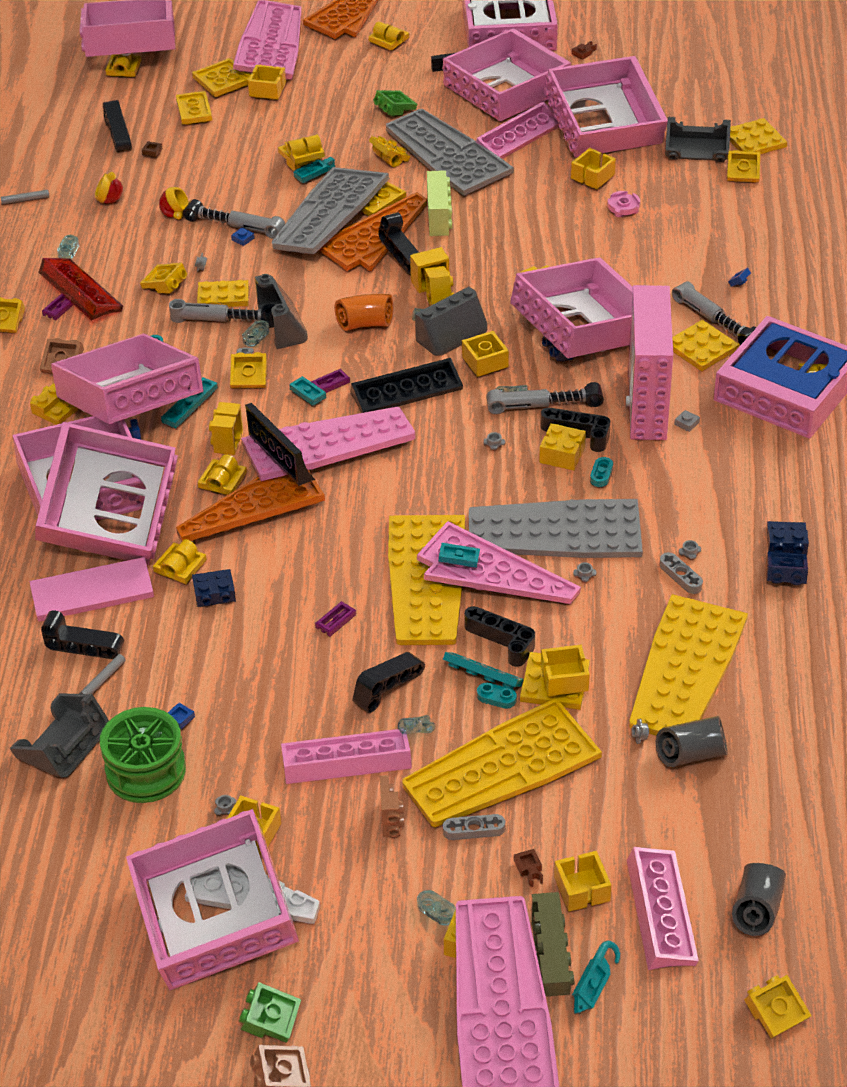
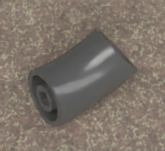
(691, 742)
(758, 898)

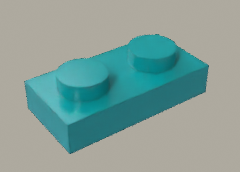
(307, 390)
(459, 555)

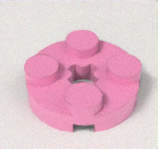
(623, 204)

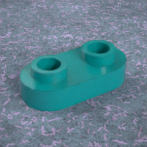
(601, 472)
(496, 695)

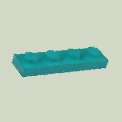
(185, 407)
(474, 667)

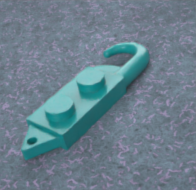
(594, 978)

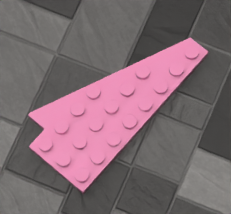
(496, 569)

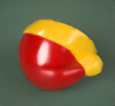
(109, 189)
(173, 202)

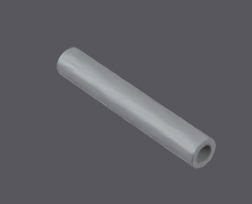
(24, 197)
(104, 675)

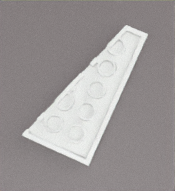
(211, 891)

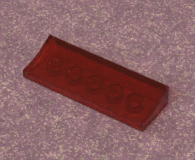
(79, 287)

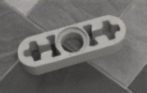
(683, 580)
(489, 831)

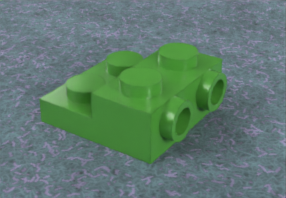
(393, 102)
(269, 1012)

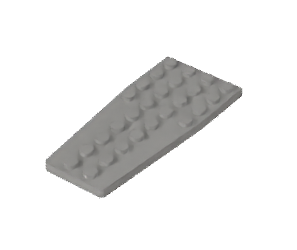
(448, 150)
(328, 209)
(562, 528)

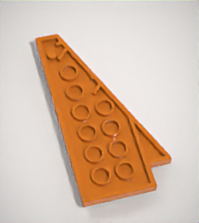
(340, 17)
(361, 243)
(249, 504)

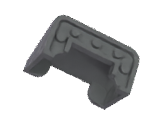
(697, 141)
(287, 322)
(68, 737)

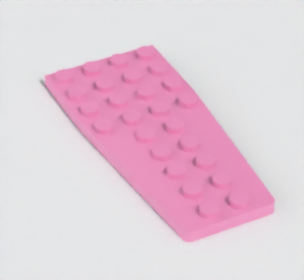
(270, 38)
(335, 439)
(501, 998)

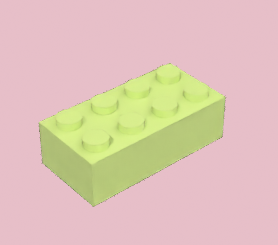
(439, 203)

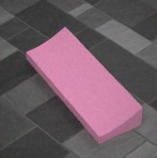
(519, 131)
(92, 588)
(346, 756)
(661, 908)

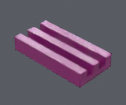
(61, 307)
(332, 380)
(338, 620)

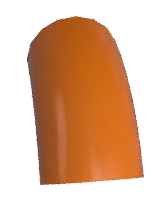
(364, 311)

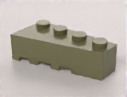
(551, 944)

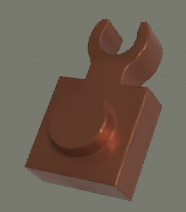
(583, 51)
(530, 865)

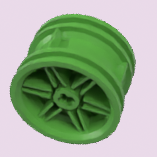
(143, 754)

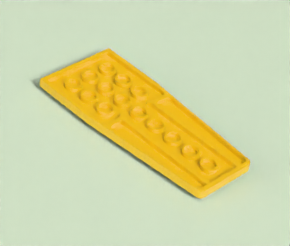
(422, 609)
(686, 662)
(502, 764)

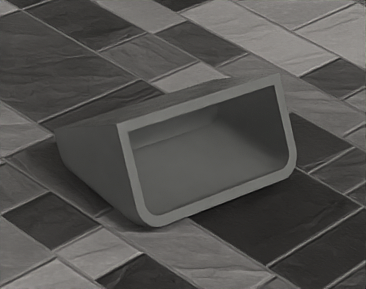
(450, 321)

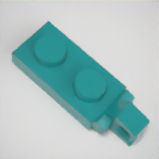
(314, 169)

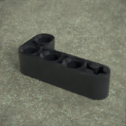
(116, 123)
(395, 240)
(596, 426)
(515, 636)
(79, 640)
(384, 677)

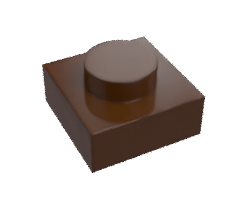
(152, 149)

